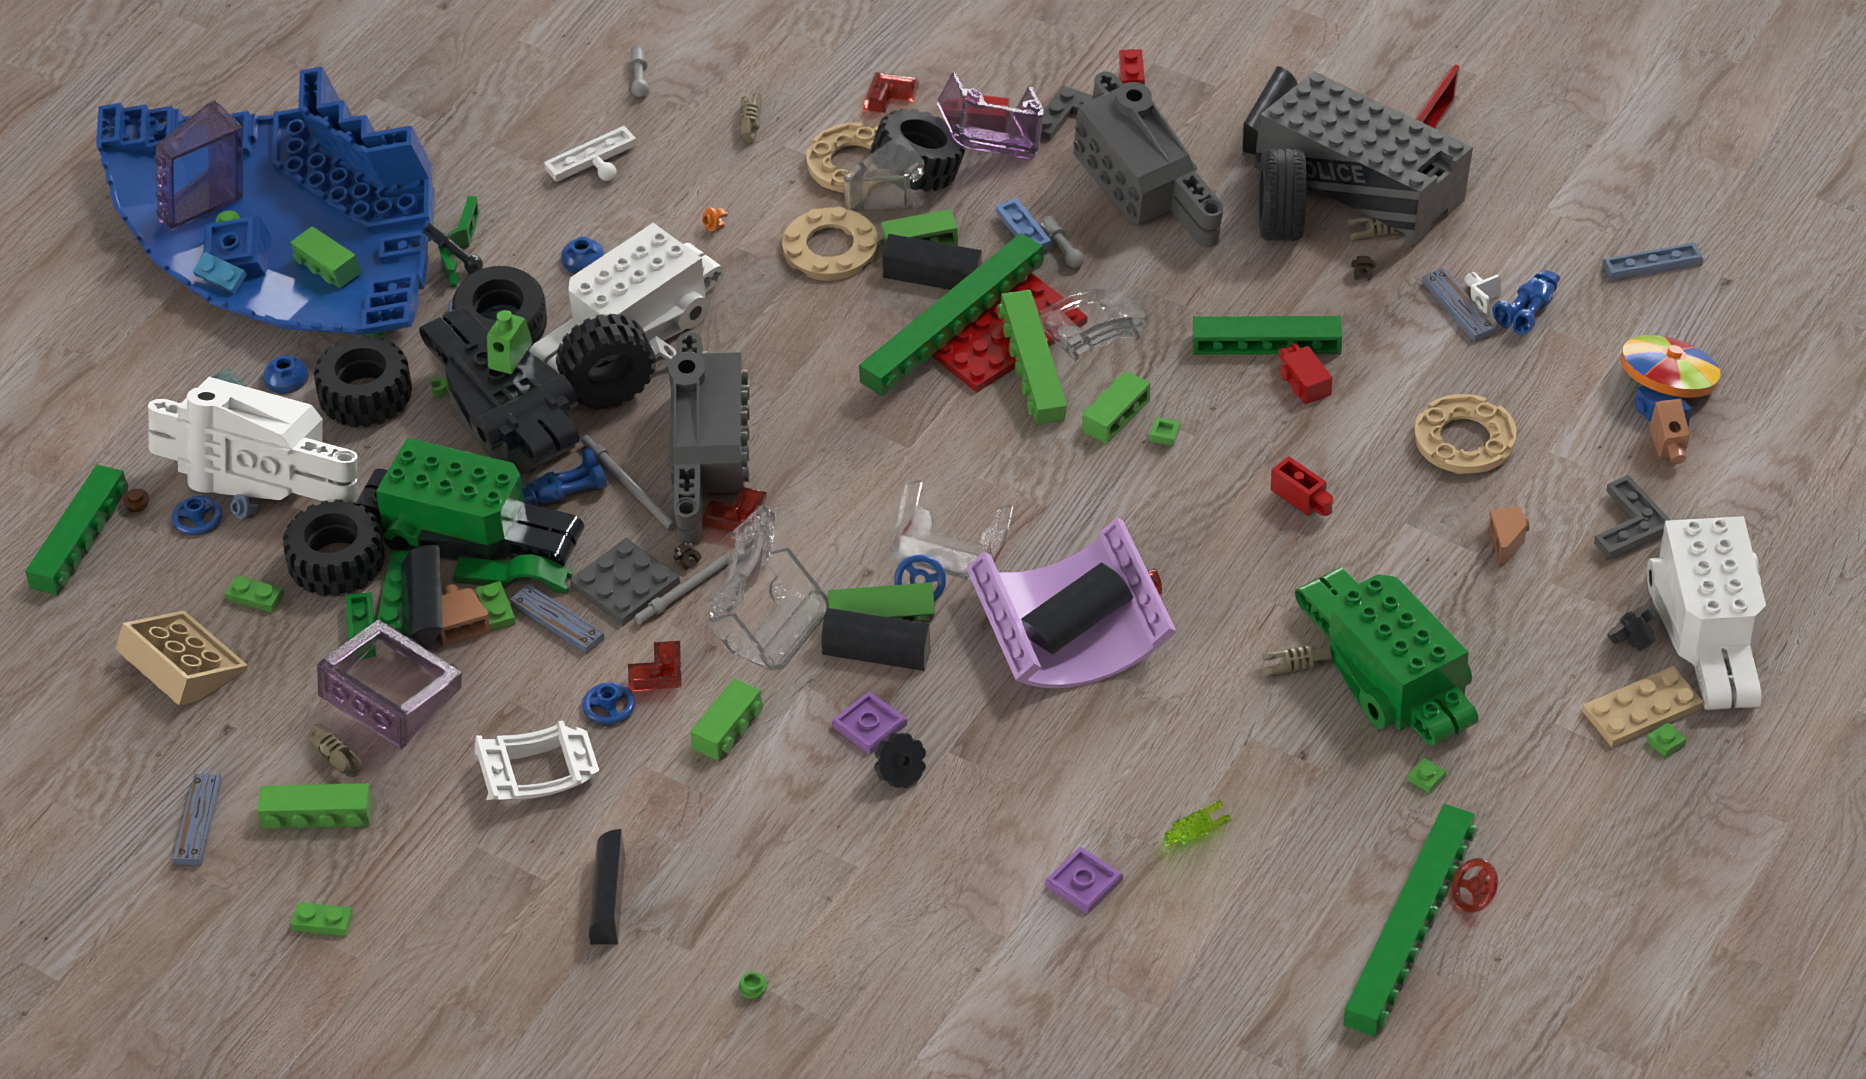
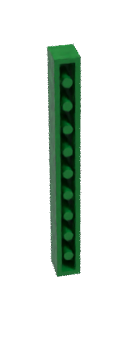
(950, 314)
(1410, 920)

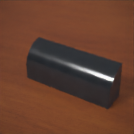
(1277, 86)
(928, 261)
(422, 595)
(1076, 608)
(876, 639)
(607, 889)

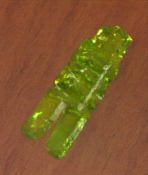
(1195, 824)

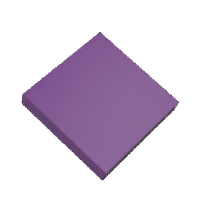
(869, 722)
(1083, 880)

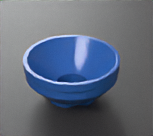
(576, 260)
(287, 379)

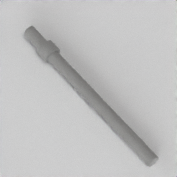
(601, 455)
(659, 605)

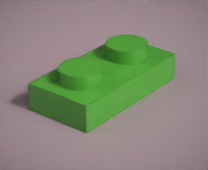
(254, 594)
(496, 604)
(322, 919)

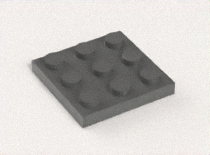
(624, 581)

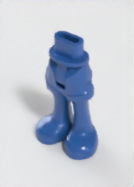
(1536, 293)
(555, 486)

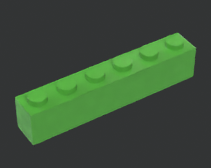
(1032, 357)

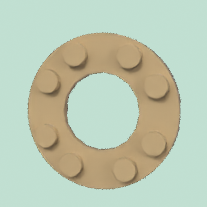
(830, 141)
(830, 268)
(1472, 407)

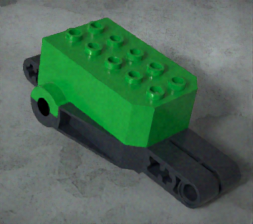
(463, 506)

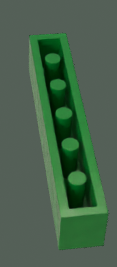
(1265, 334)
(76, 530)

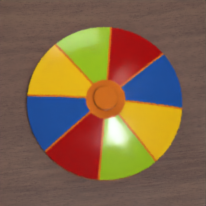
(1670, 366)

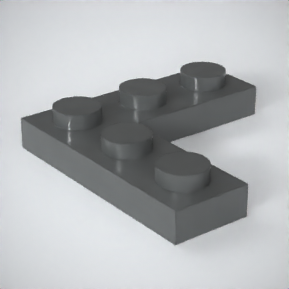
(1060, 109)
(1644, 526)

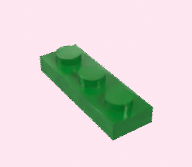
(360, 616)

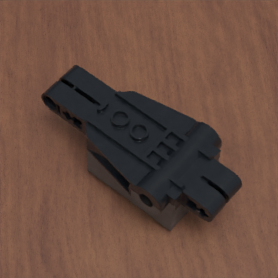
(509, 415)

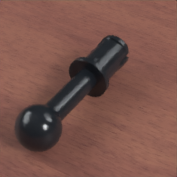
(471, 262)

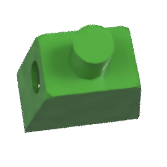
(507, 342)

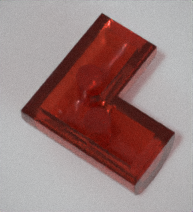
(889, 86)
(729, 516)
(660, 674)

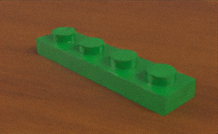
(391, 602)

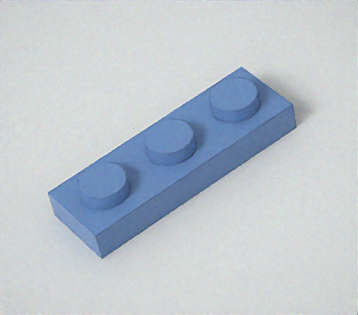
(1020, 221)

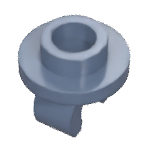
(242, 506)

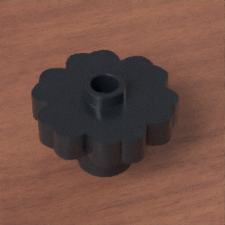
(1635, 628)
(900, 760)

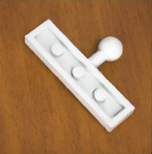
(592, 154)

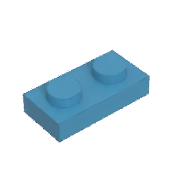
(219, 272)

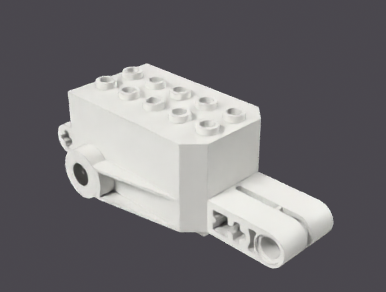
(644, 279)
(250, 444)
(1712, 605)

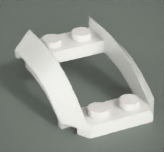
(496, 756)

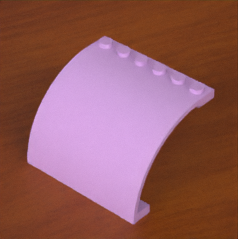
(1102, 650)

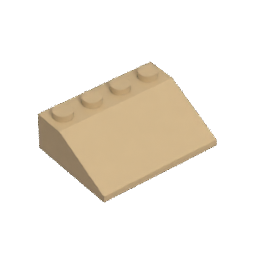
(178, 656)

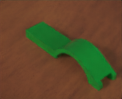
(462, 237)
(486, 571)

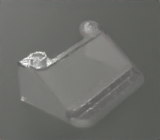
(884, 178)

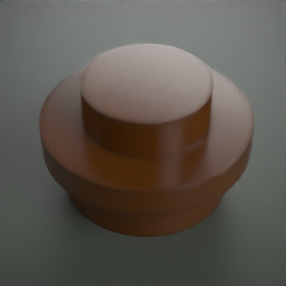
(136, 500)

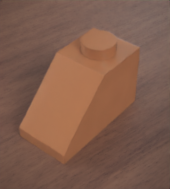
(1508, 531)

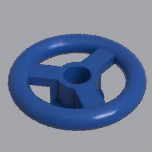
(195, 510)
(907, 564)
(607, 698)

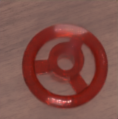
(1481, 887)

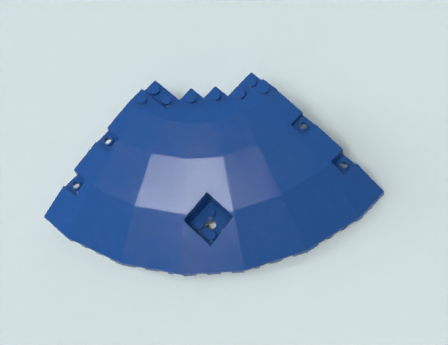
(298, 173)

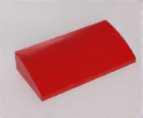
(1440, 99)

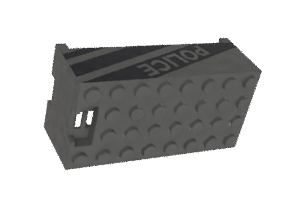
(1368, 154)

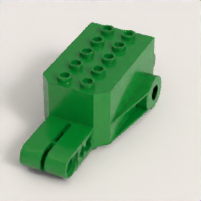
(1392, 654)

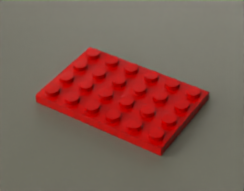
(982, 351)

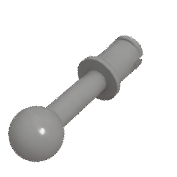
(638, 64)
(1073, 257)

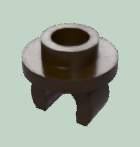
(1363, 263)
(686, 550)

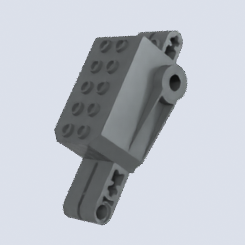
(1141, 160)
(706, 429)

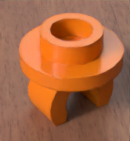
(712, 220)

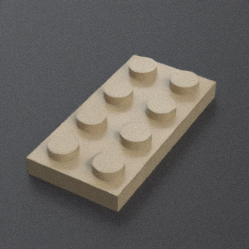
(1642, 706)

